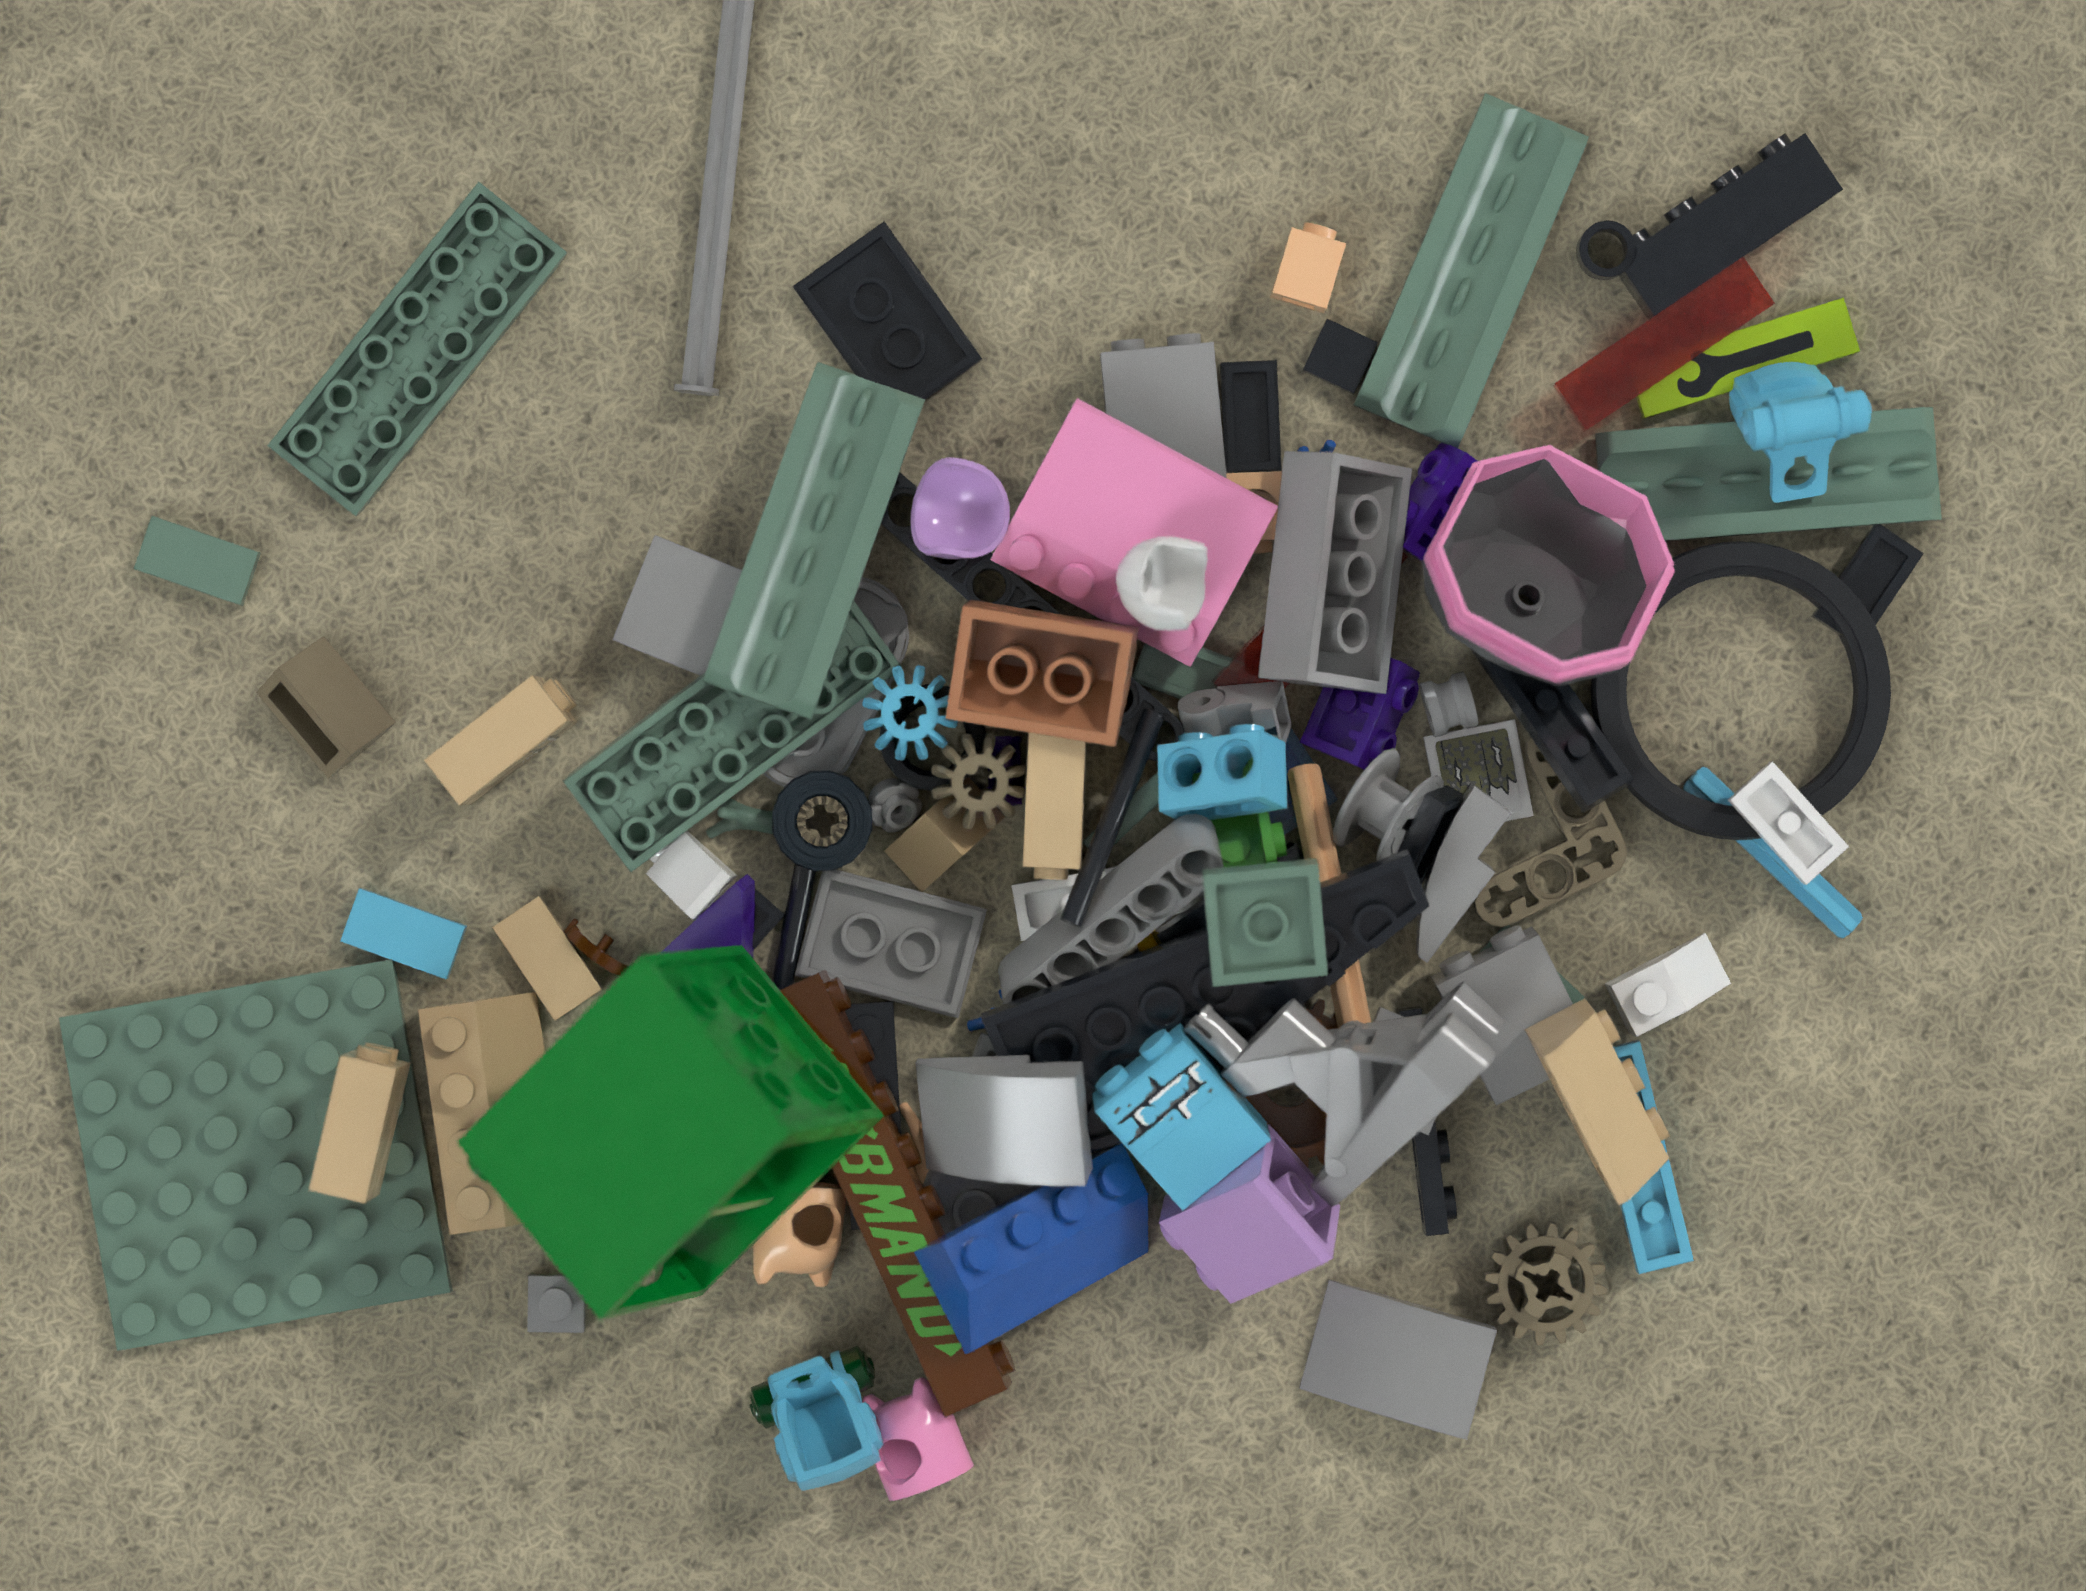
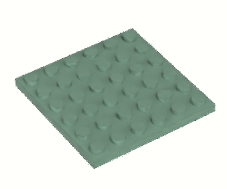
(205, 1149)

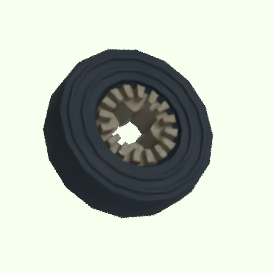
(805, 845)

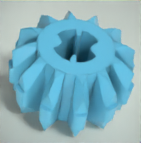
(892, 703)

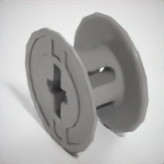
(1381, 805)

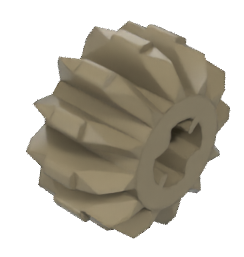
(988, 797)

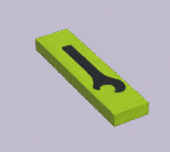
(1802, 337)

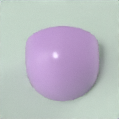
(959, 510)

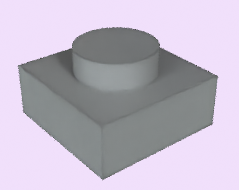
(554, 1305)

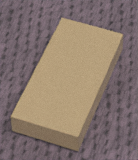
(547, 958)

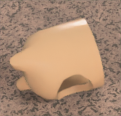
(804, 1237)

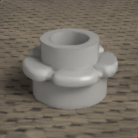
(889, 795)

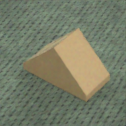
(937, 841)

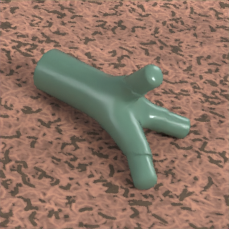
(740, 817)

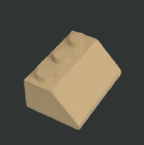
(1601, 1097)

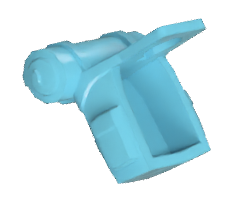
(1793, 414)

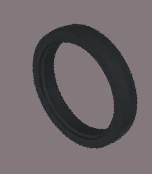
(1868, 670)

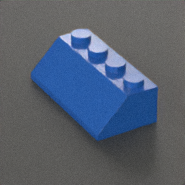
(1038, 1249)

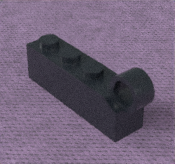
(1719, 230)

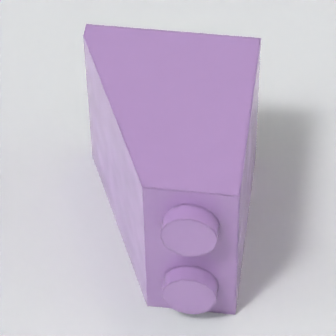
(1255, 1224)

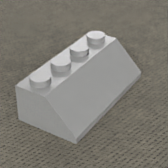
(1335, 571)

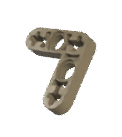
(1577, 833)

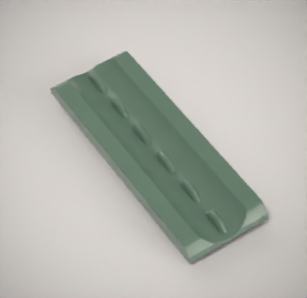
(1471, 271)
(418, 349)
(1714, 485)
(813, 540)
(710, 747)

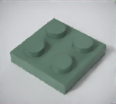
(1264, 922)

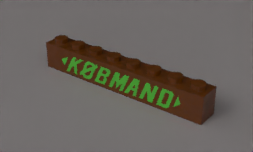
(898, 1211)

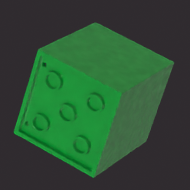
(669, 1128)

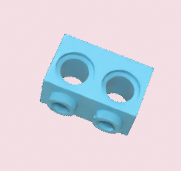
(1221, 787)

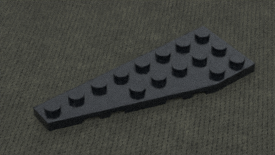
(1118, 1006)

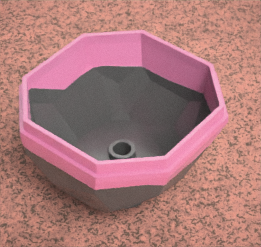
(1566, 542)

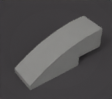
(1456, 869)

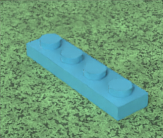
(1654, 1213)

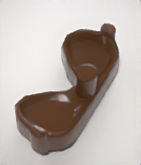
(594, 952)

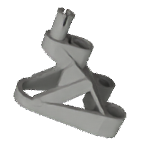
(1432, 1061)

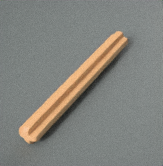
(1317, 842)

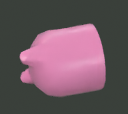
(919, 1443)

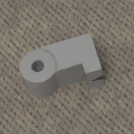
(1231, 705)

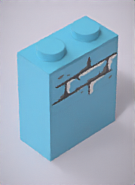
(1179, 1115)

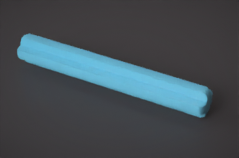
(1817, 895)

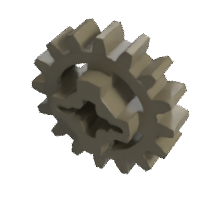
(1557, 1259)

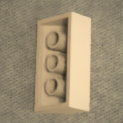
(471, 1061)

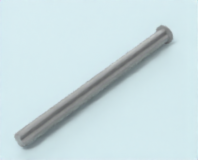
(717, 198)

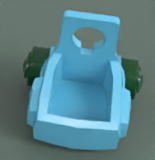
(821, 1417)

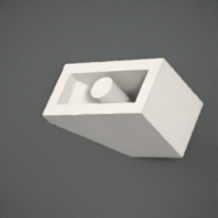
(690, 874)
(1667, 985)

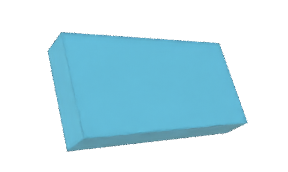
(403, 933)

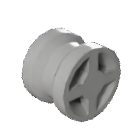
(1448, 704)

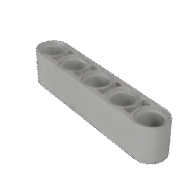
(1121, 896)

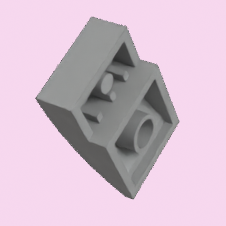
(678, 605)
(1005, 1119)
(1398, 1359)

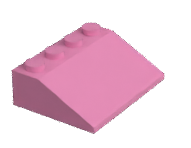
(1108, 492)

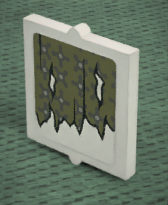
(1488, 758)

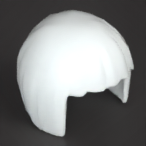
(1163, 582)

